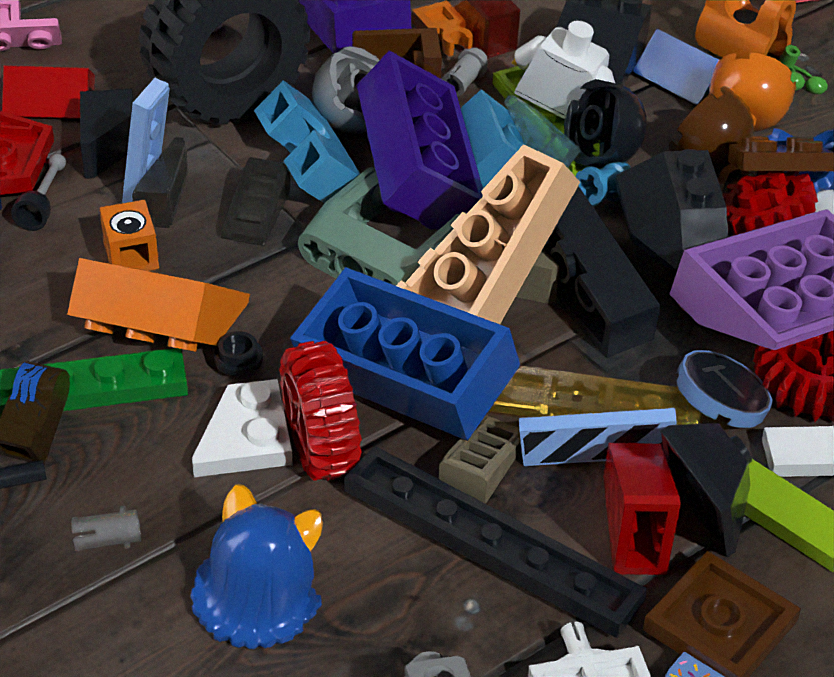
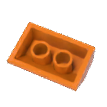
(153, 304)

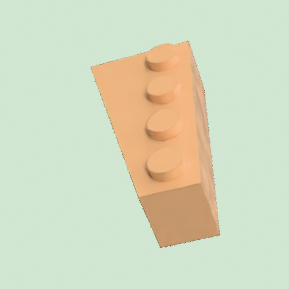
(499, 239)

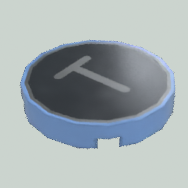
(723, 387)

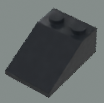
(617, 27)

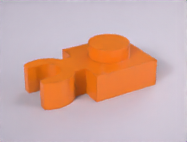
(448, 22)

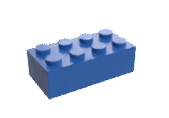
(413, 351)

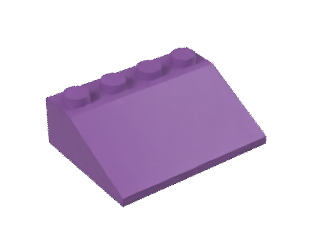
(763, 283)

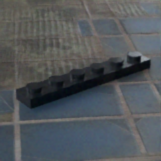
(496, 541)

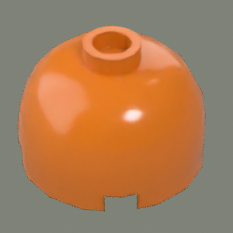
(760, 83)

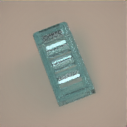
(539, 132)

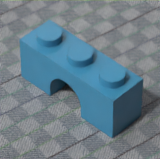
(316, 153)

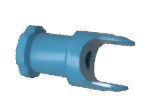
(604, 183)

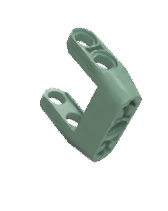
(343, 239)

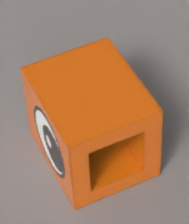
(129, 235)

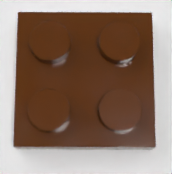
(765, 155)
(722, 618)

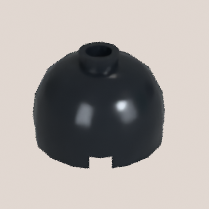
(605, 116)

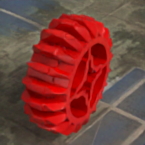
(800, 375)
(320, 410)

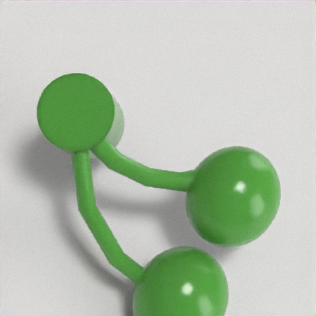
(814, 84)

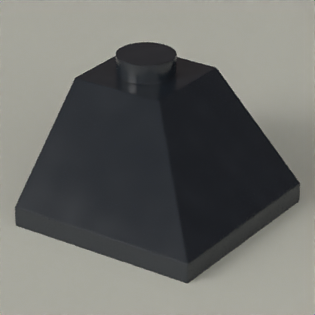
(711, 477)

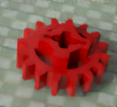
(768, 200)

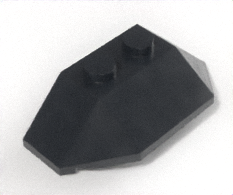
(673, 204)

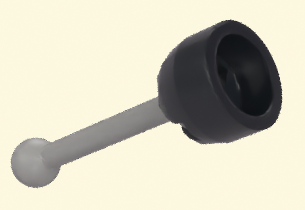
(33, 207)

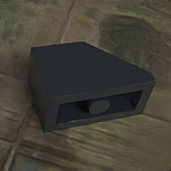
(104, 128)

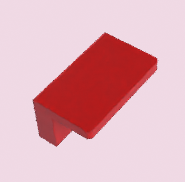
(45, 91)

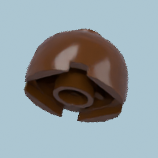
(715, 126)

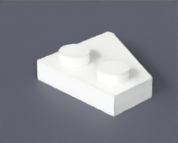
(245, 431)

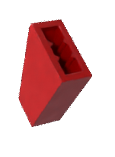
(640, 508)

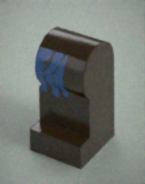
(33, 411)

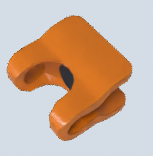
(741, 28)

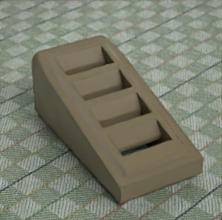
(471, 479)

